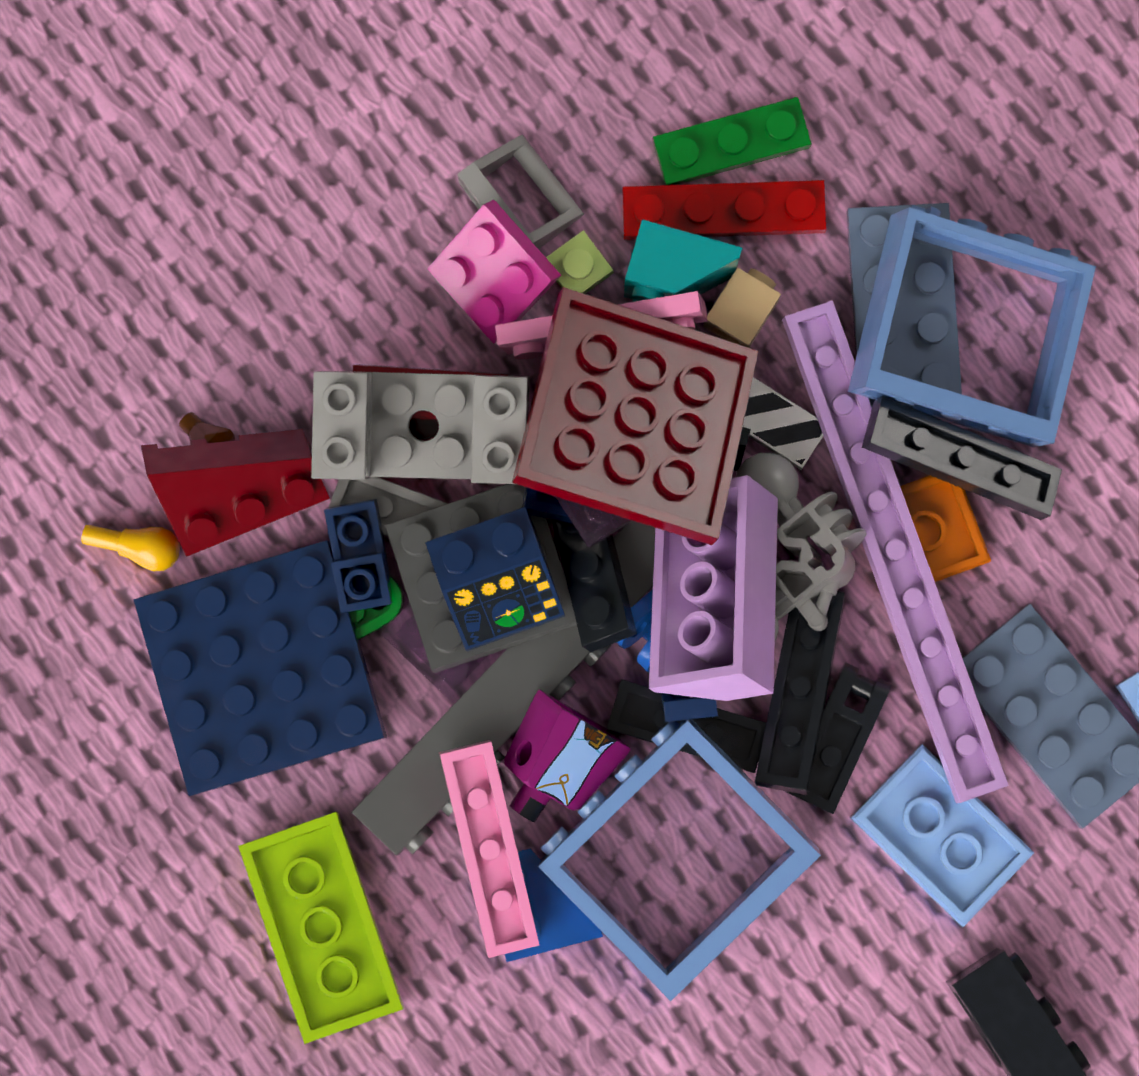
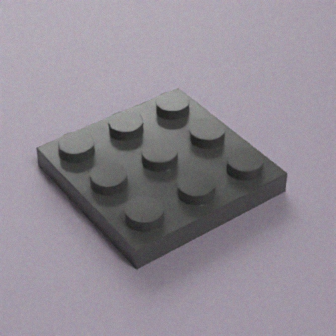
(423, 590)

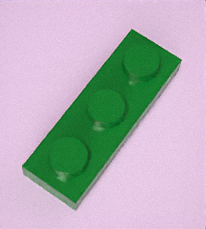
(732, 142)

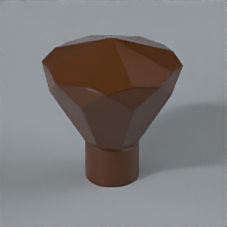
(197, 429)

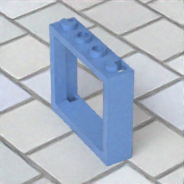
(1011, 251)
(737, 916)

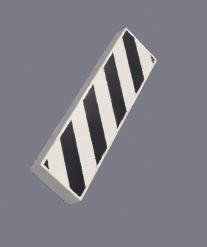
(781, 424)

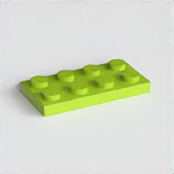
(321, 927)

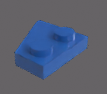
(554, 914)

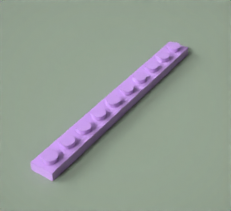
(895, 557)

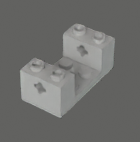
(366, 432)

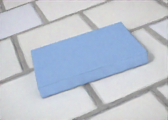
(945, 846)

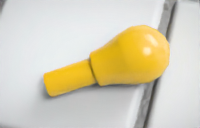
(148, 547)

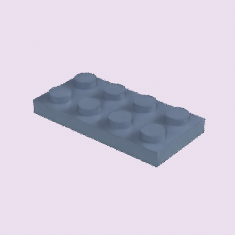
(924, 322)
(1054, 716)

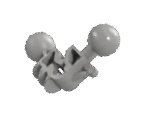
(806, 582)

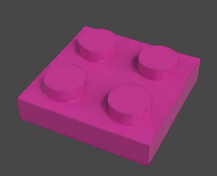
(493, 270)

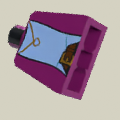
(560, 757)

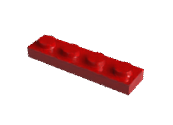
(728, 208)

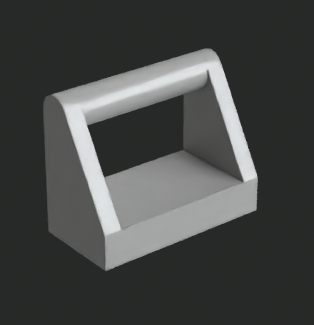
(480, 191)

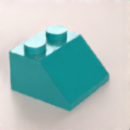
(676, 263)

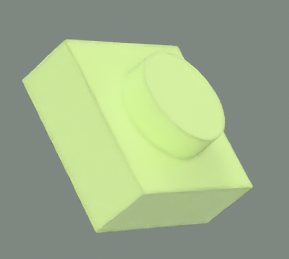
(580, 264)

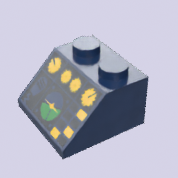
(495, 579)

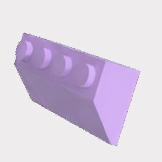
(718, 603)

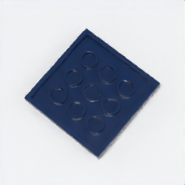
(259, 669)

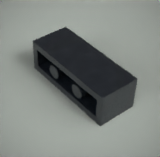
(1013, 1021)

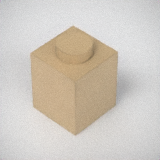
(743, 307)

